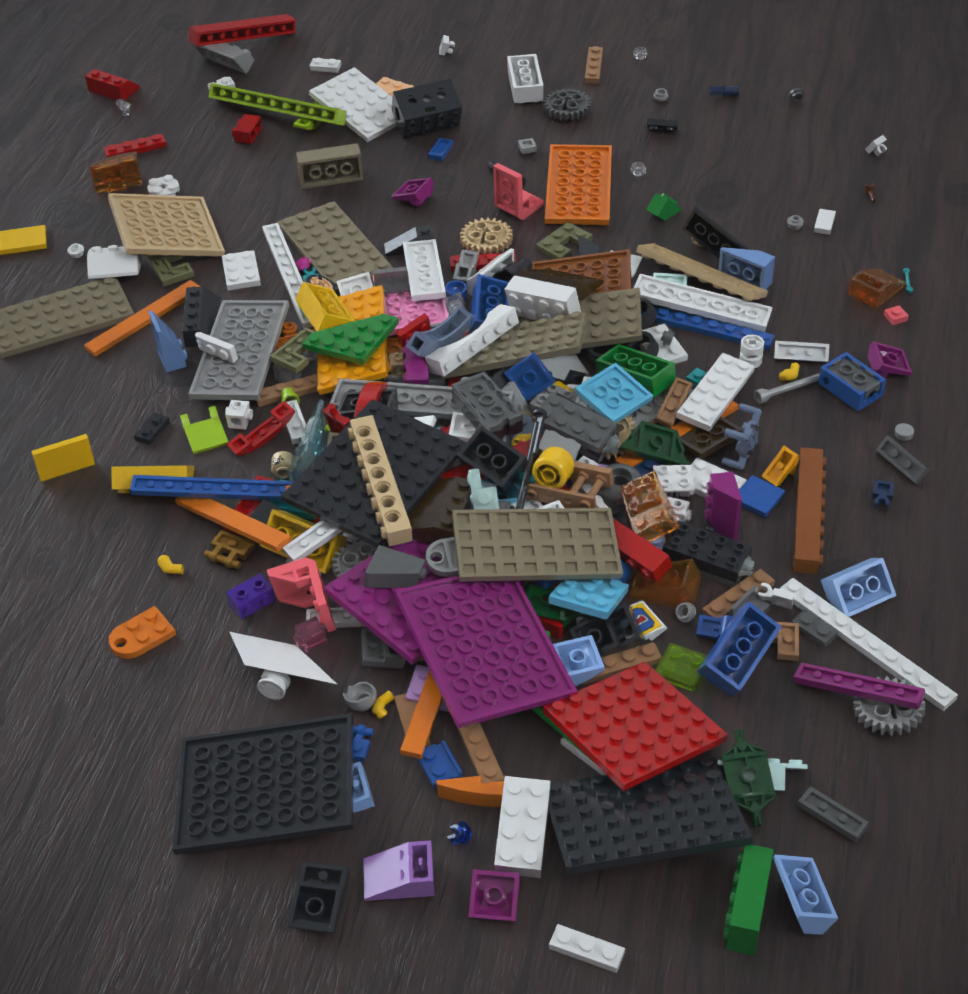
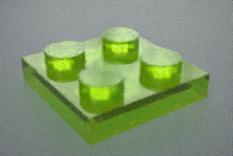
(680, 666)

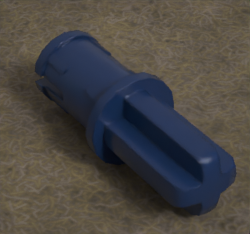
(723, 90)

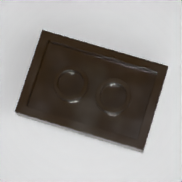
(704, 443)

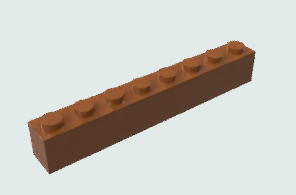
(808, 511)

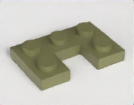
(553, 243)
(167, 273)
(289, 354)

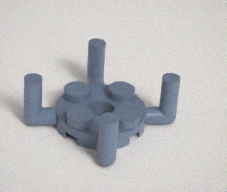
(746, 438)

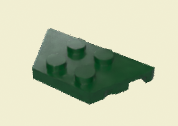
(655, 444)

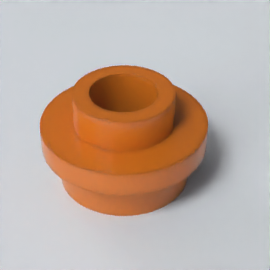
(289, 328)

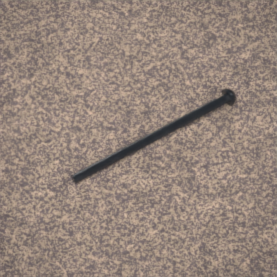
(540, 415)

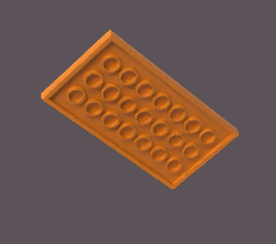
(579, 184)

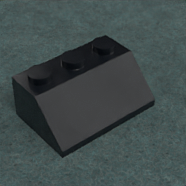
(349, 400)
(494, 458)

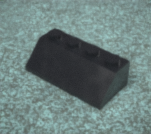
(709, 233)
(199, 313)

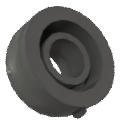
(622, 475)

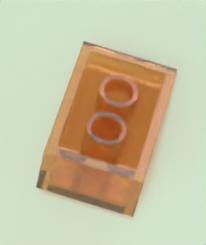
(675, 587)

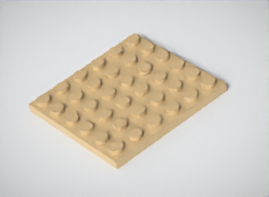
(165, 225)

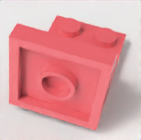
(509, 193)
(296, 583)

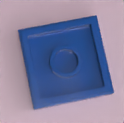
(530, 376)
(760, 496)

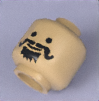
(281, 464)

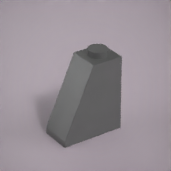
(394, 569)

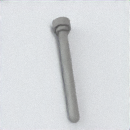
(762, 395)

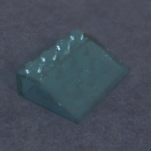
(311, 443)

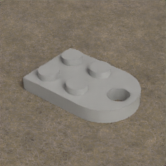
(446, 551)

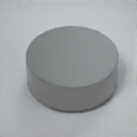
(904, 432)

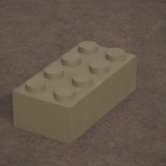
(329, 166)

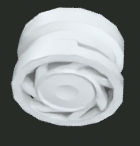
(273, 684)

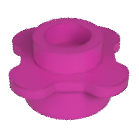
(303, 263)

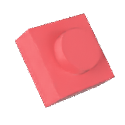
(896, 315)

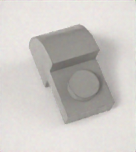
(466, 265)

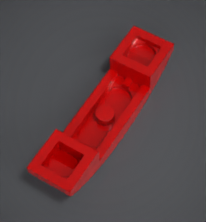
(370, 391)
(263, 433)

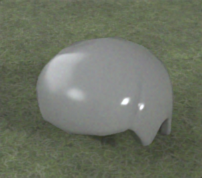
(360, 696)

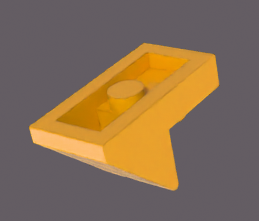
(783, 464)

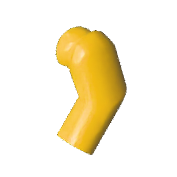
(380, 702)

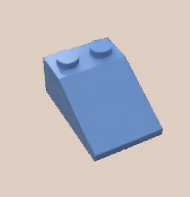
(748, 265)
(167, 345)

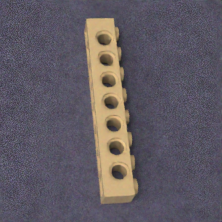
(380, 481)

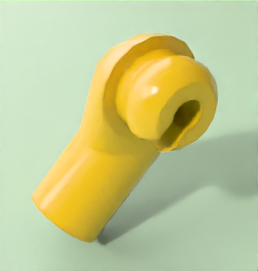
(790, 374)
(520, 437)
(168, 567)

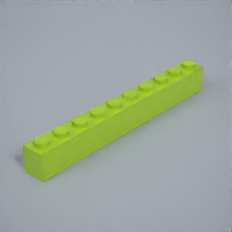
(278, 104)

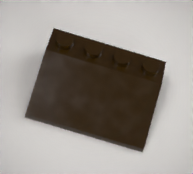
(583, 284)
(433, 514)

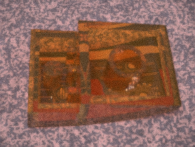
(116, 172)

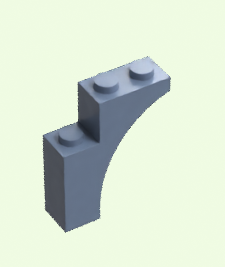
(444, 334)

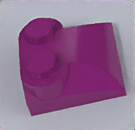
(414, 191)
(888, 360)
(494, 895)

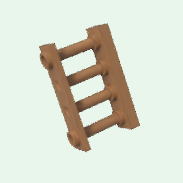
(582, 473)

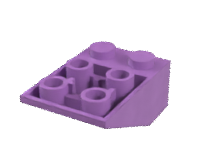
(400, 872)

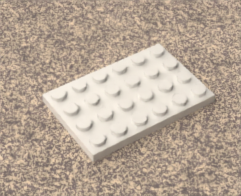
(365, 102)

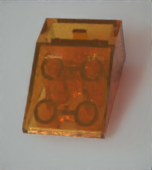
(874, 286)
(649, 507)

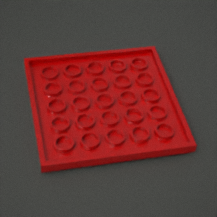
(635, 725)

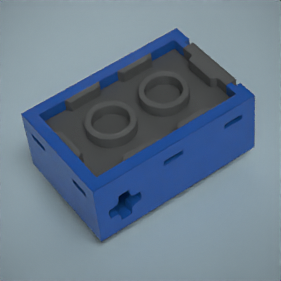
(852, 381)

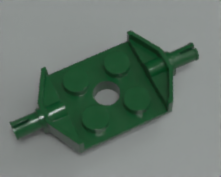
(542, 608)
(754, 794)

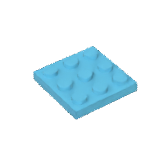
(613, 393)
(589, 596)

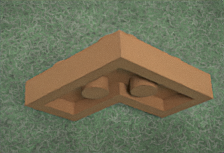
(787, 641)

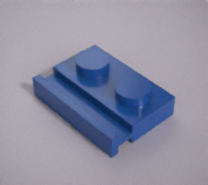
(439, 764)

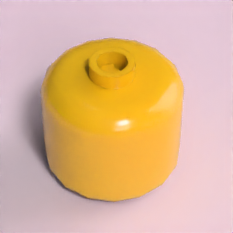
(553, 467)

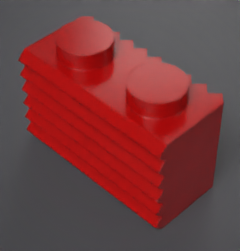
(247, 129)

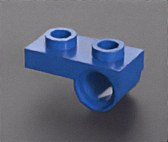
(712, 627)

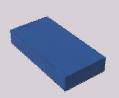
(440, 149)

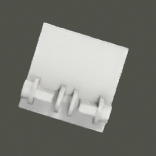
(676, 479)

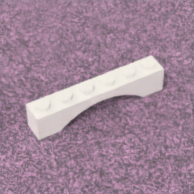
(449, 357)

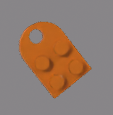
(141, 634)

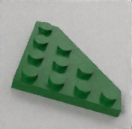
(352, 340)

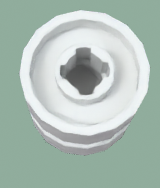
(752, 350)

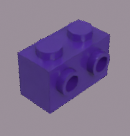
(250, 596)

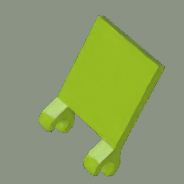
(206, 433)

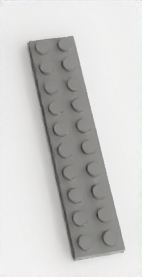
(412, 398)

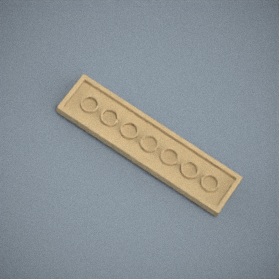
(703, 272)

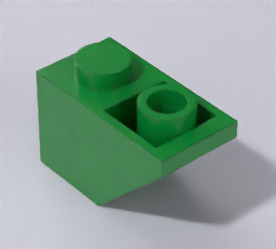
(663, 206)

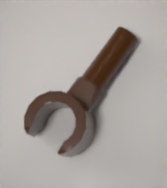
(870, 190)

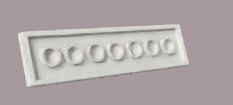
(704, 303)

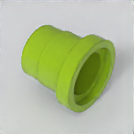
(289, 395)

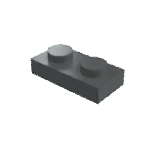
(815, 629)

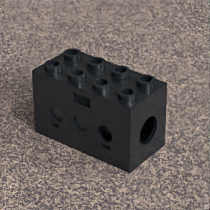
(426, 108)

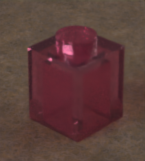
(309, 634)

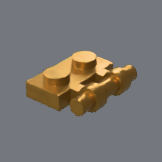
(230, 544)

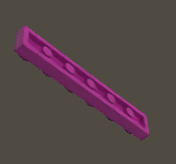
(860, 685)

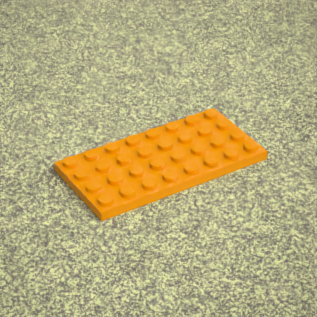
(331, 369)

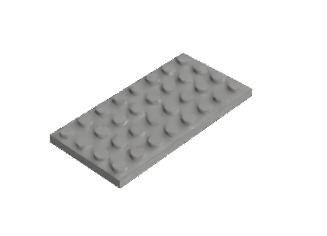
(254, 332)

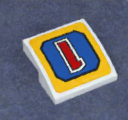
(648, 621)

